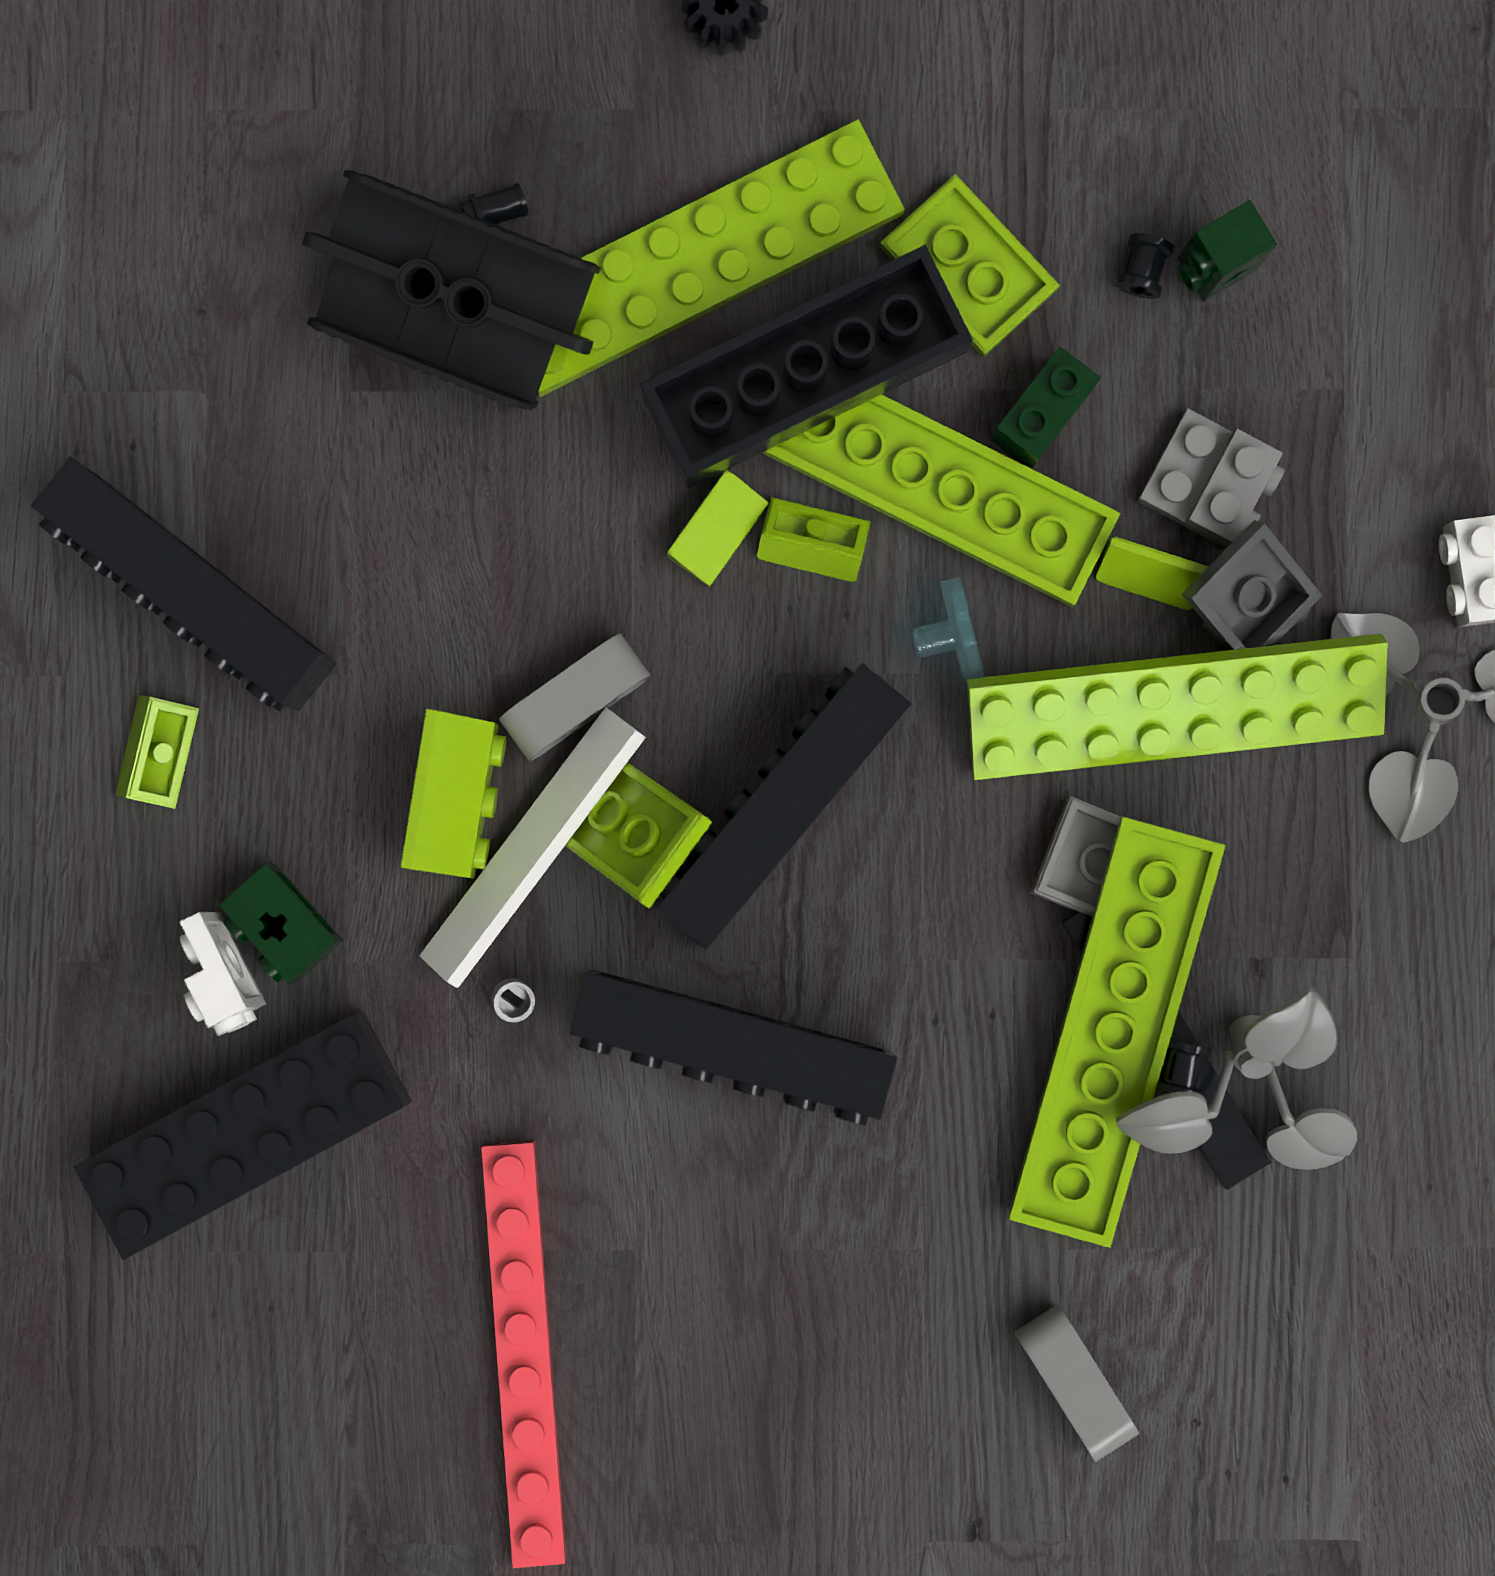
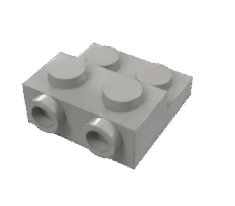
(1211, 478)

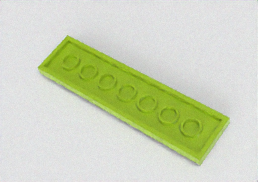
(728, 247)
(957, 493)
(1177, 706)
(1115, 1029)

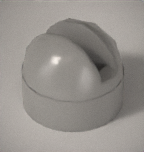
(505, 1008)

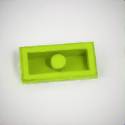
(717, 528)
(813, 540)
(1147, 572)
(156, 751)

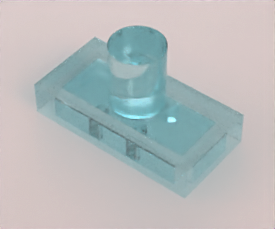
(952, 634)

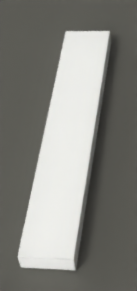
(531, 847)

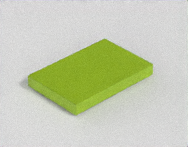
(979, 260)
(638, 834)

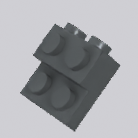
(1252, 592)

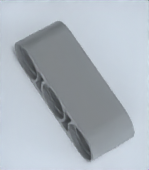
(574, 697)
(1076, 1383)

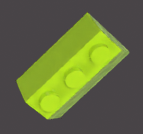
(453, 795)

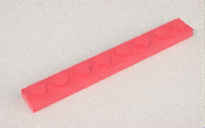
(523, 1354)

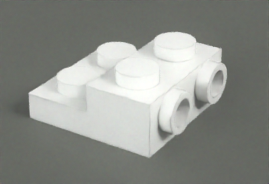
(1470, 554)
(225, 989)

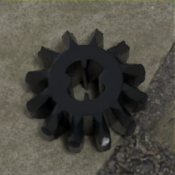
(725, 27)

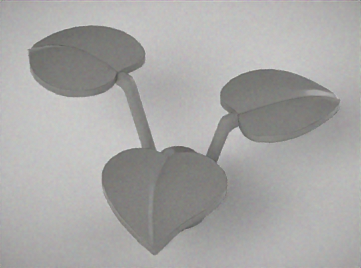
(1406, 789)
(1295, 1034)

